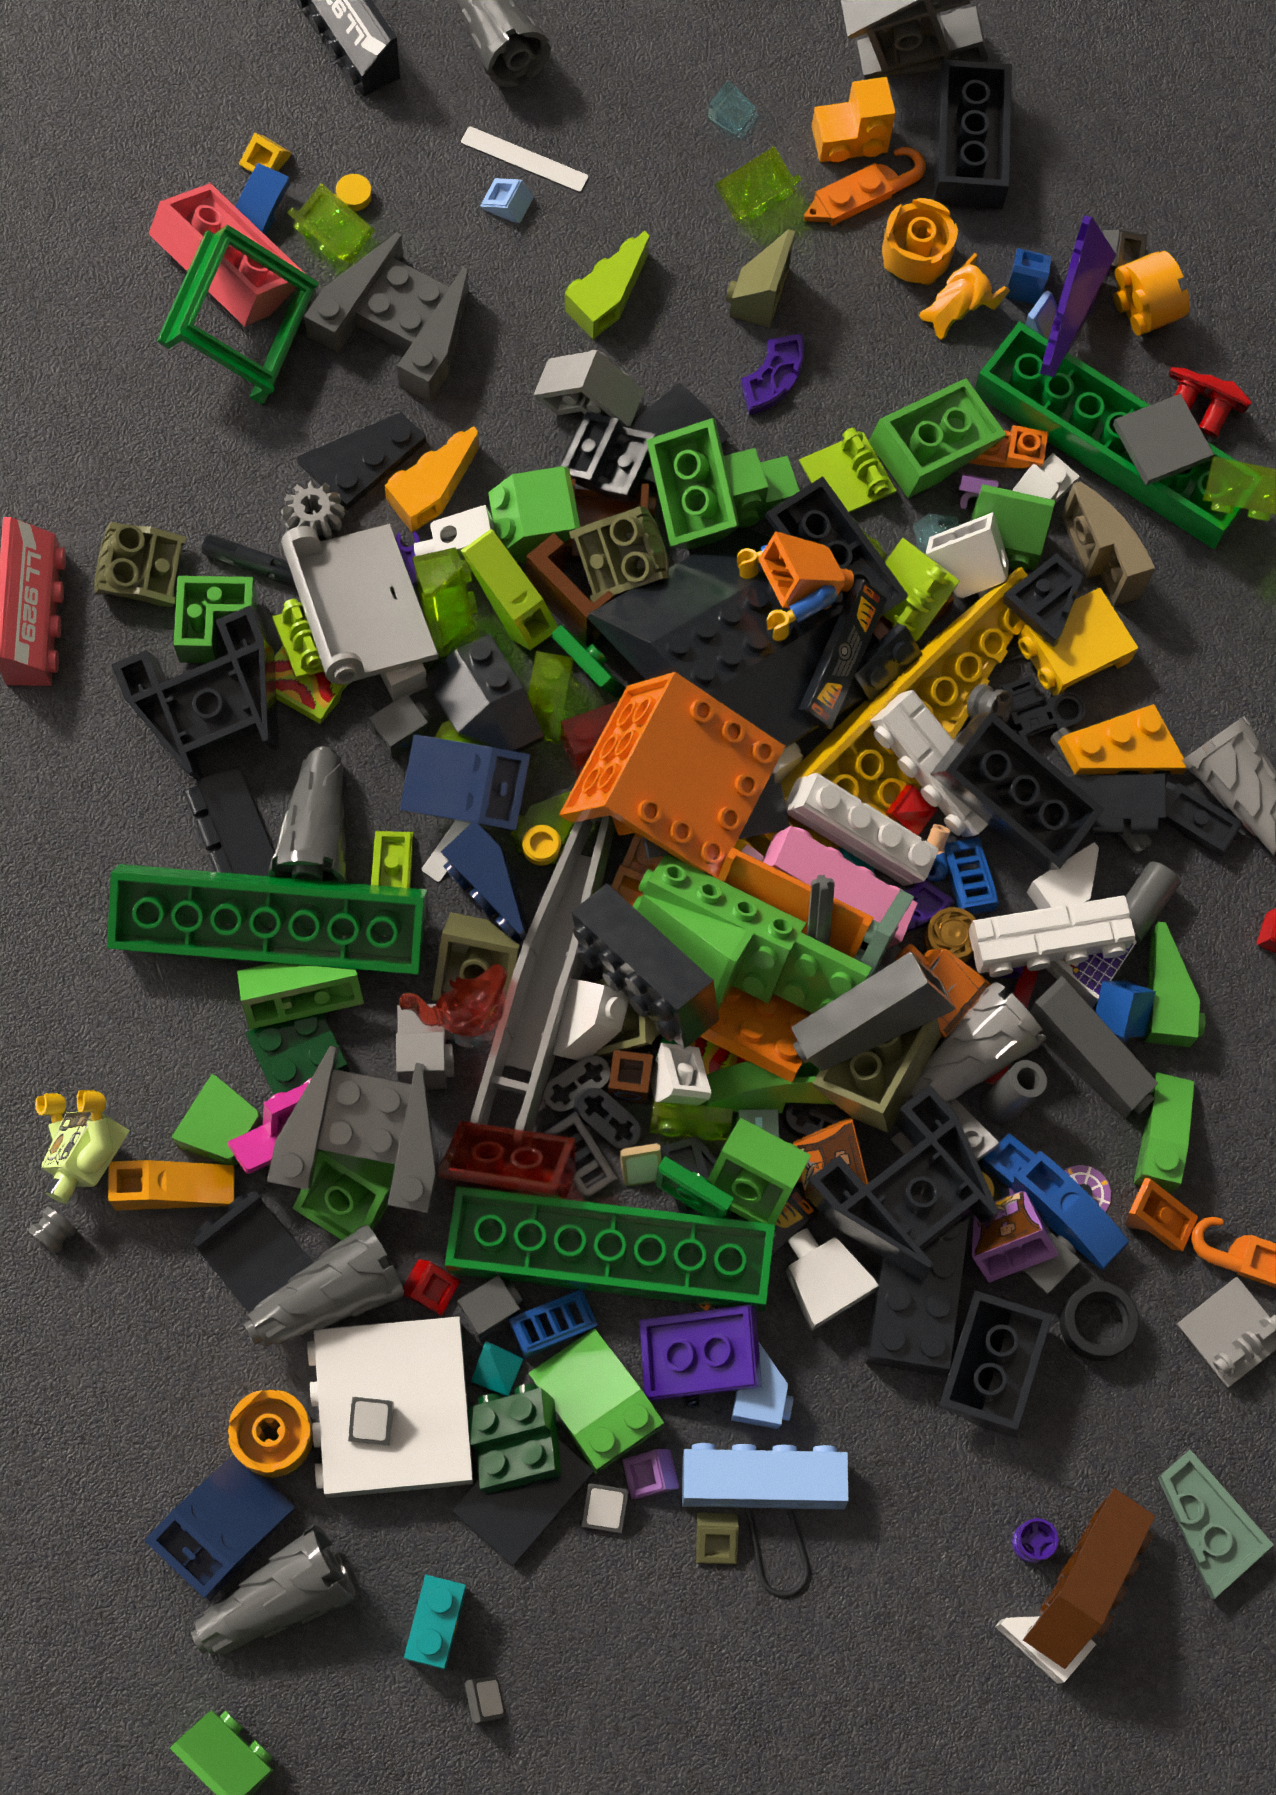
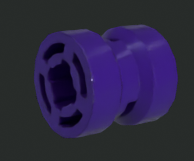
(1042, 1538)

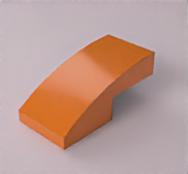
(632, 870)

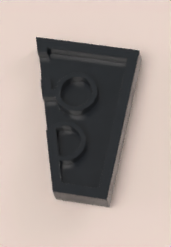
(363, 458)

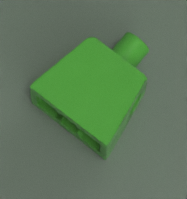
(214, 1120)

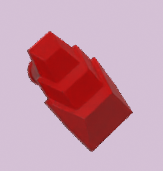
(1223, 396)

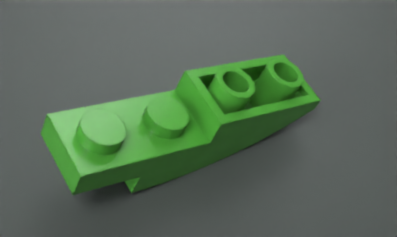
(754, 1088)

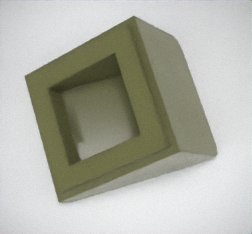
(717, 1538)

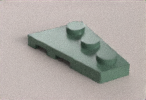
(881, 934)
(1213, 1523)

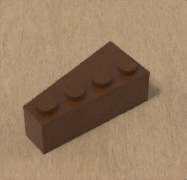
(1092, 1579)

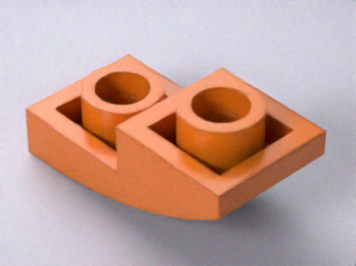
(1018, 449)

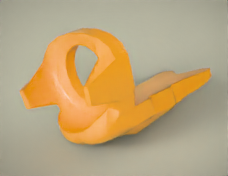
(964, 292)

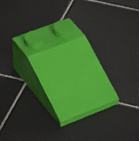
(935, 436)
(597, 1400)

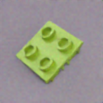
(850, 470)
(924, 582)
(298, 639)

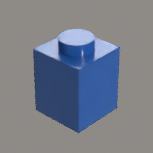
(1125, 1008)

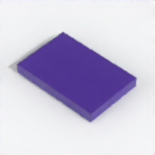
(700, 1353)

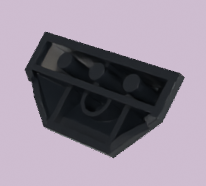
(484, 695)

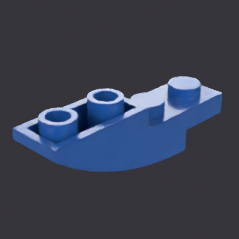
(1059, 1198)

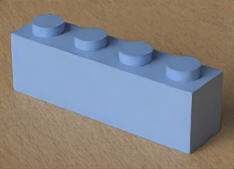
(764, 1478)

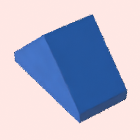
(1028, 276)

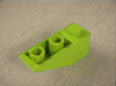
(603, 293)
(509, 591)

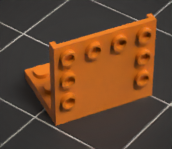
(676, 771)
(762, 1029)

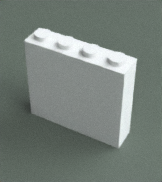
(424, 1375)

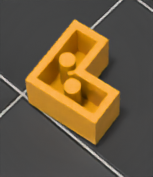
(855, 126)

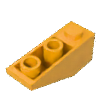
(427, 487)
(169, 1185)

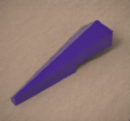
(1083, 285)

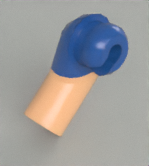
(938, 837)

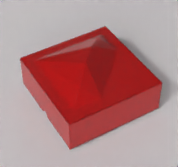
(911, 810)

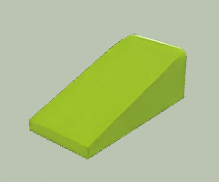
(392, 859)

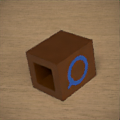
(630, 1076)

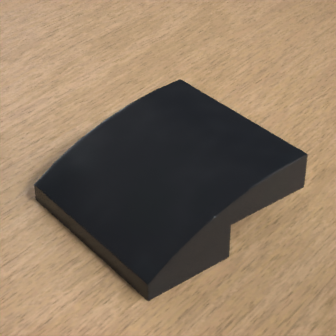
(675, 411)
(608, 456)

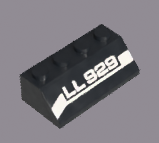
(358, 38)

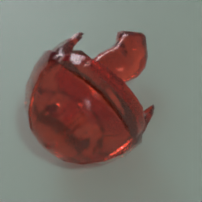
(469, 1008)

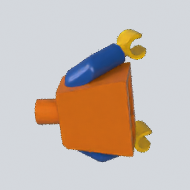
(801, 575)

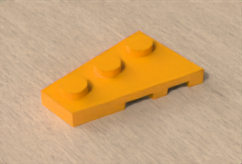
(1124, 743)

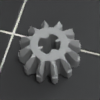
(310, 501)

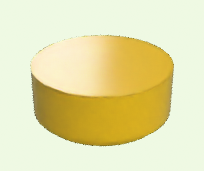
(354, 191)
(541, 845)

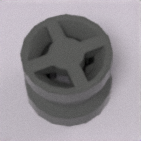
(985, 699)
(52, 1230)

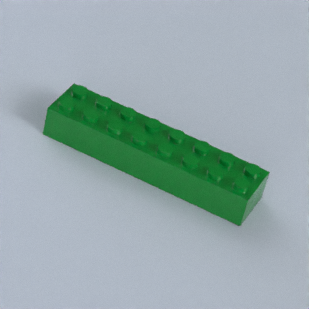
(1079, 418)
(266, 919)
(609, 1248)

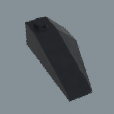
(823, 519)

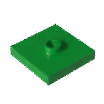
(590, 660)
(692, 1190)

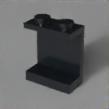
(250, 1250)

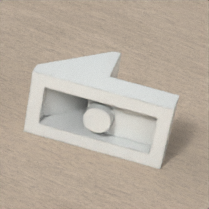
(1049, 481)

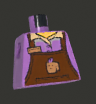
(1015, 1238)

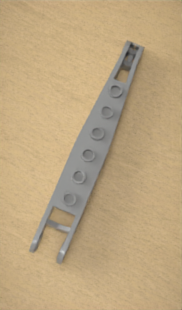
(543, 978)

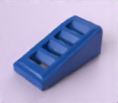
(976, 904)
(521, 1334)

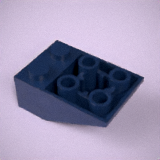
(465, 782)
(481, 864)
(219, 1526)

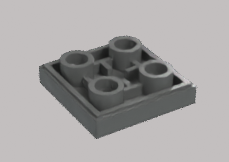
(1163, 439)

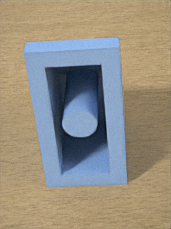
(767, 1404)

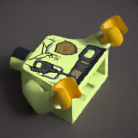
(81, 1142)

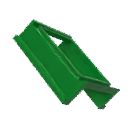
(194, 289)

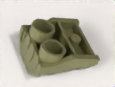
(622, 552)
(139, 563)

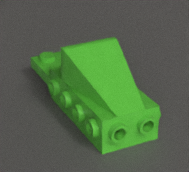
(743, 939)

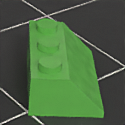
(693, 485)

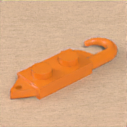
(863, 189)
(1247, 1255)

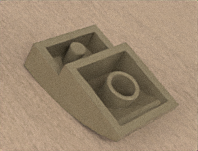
(1106, 544)

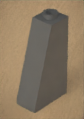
(872, 1013)
(1092, 1049)

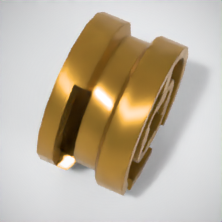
(950, 932)

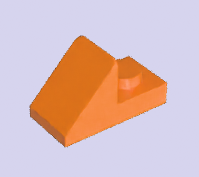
(1161, 1216)

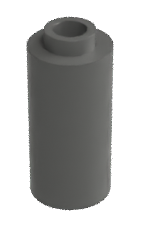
(1150, 896)
(1014, 1092)

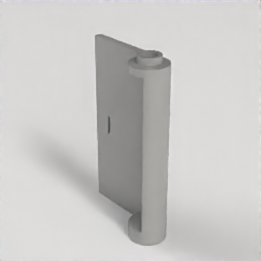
(350, 602)

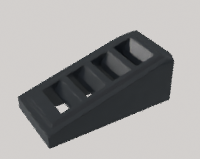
(599, 1181)

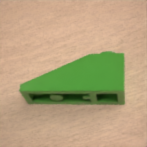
(295, 991)
(1176, 1005)
(1166, 1133)

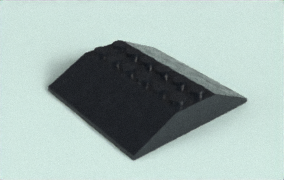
(716, 635)

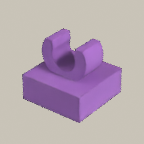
(972, 485)

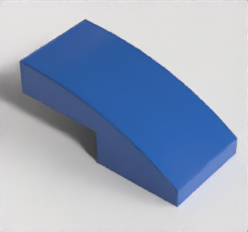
(262, 196)

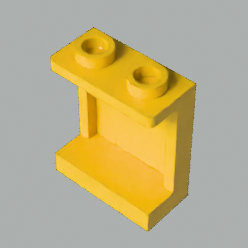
(1089, 643)

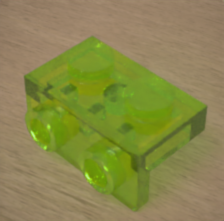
(755, 184)
(332, 224)
(1241, 486)
(690, 1120)

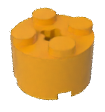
(919, 241)
(1151, 292)
(247, 1434)

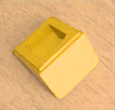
(265, 152)

